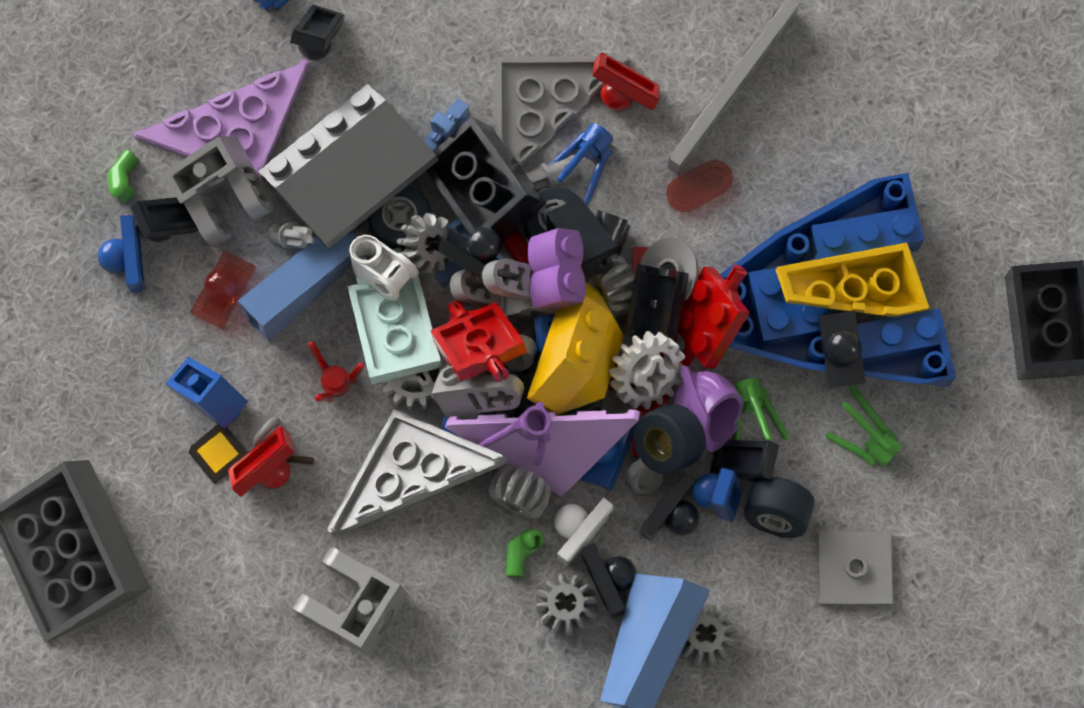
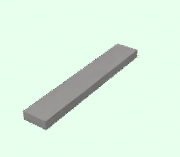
(732, 85)

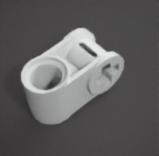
(385, 271)

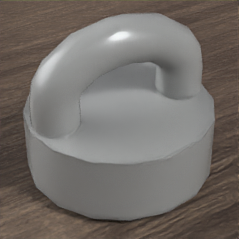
(263, 427)
(642, 479)

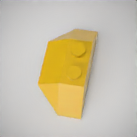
(577, 355)

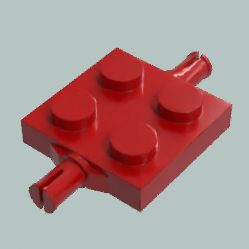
(712, 316)
(478, 341)

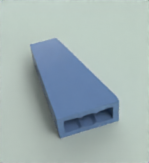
(295, 286)
(651, 639)

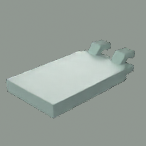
(394, 333)

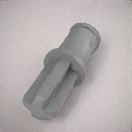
(548, 175)
(290, 235)

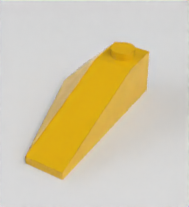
(863, 281)

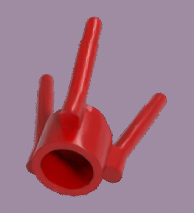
(334, 378)

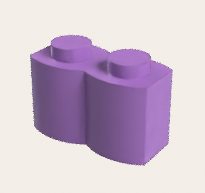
(556, 269)

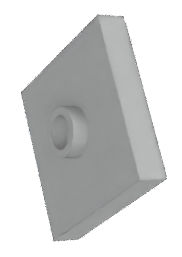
(855, 568)

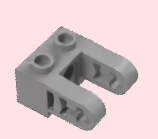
(208, 171)
(511, 296)
(482, 392)
(368, 613)

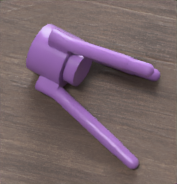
(531, 425)

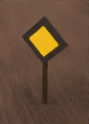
(221, 450)

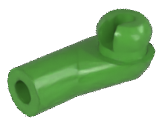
(118, 177)
(520, 548)

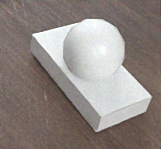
(574, 524)

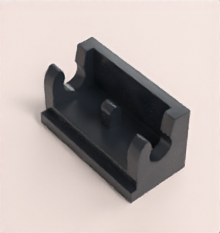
(595, 239)
(656, 302)

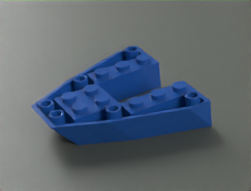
(869, 217)

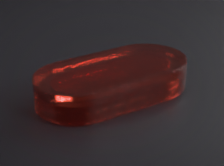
(699, 186)

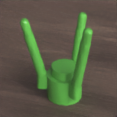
(754, 401)
(881, 444)

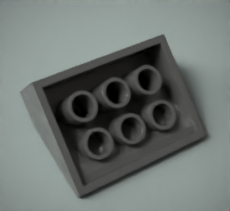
(347, 166)
(68, 550)

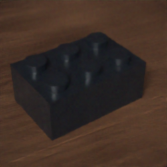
(484, 181)
(1047, 318)

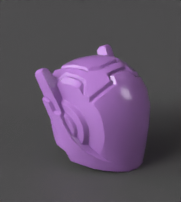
(713, 402)

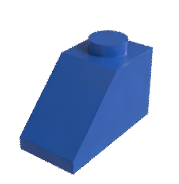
(207, 392)

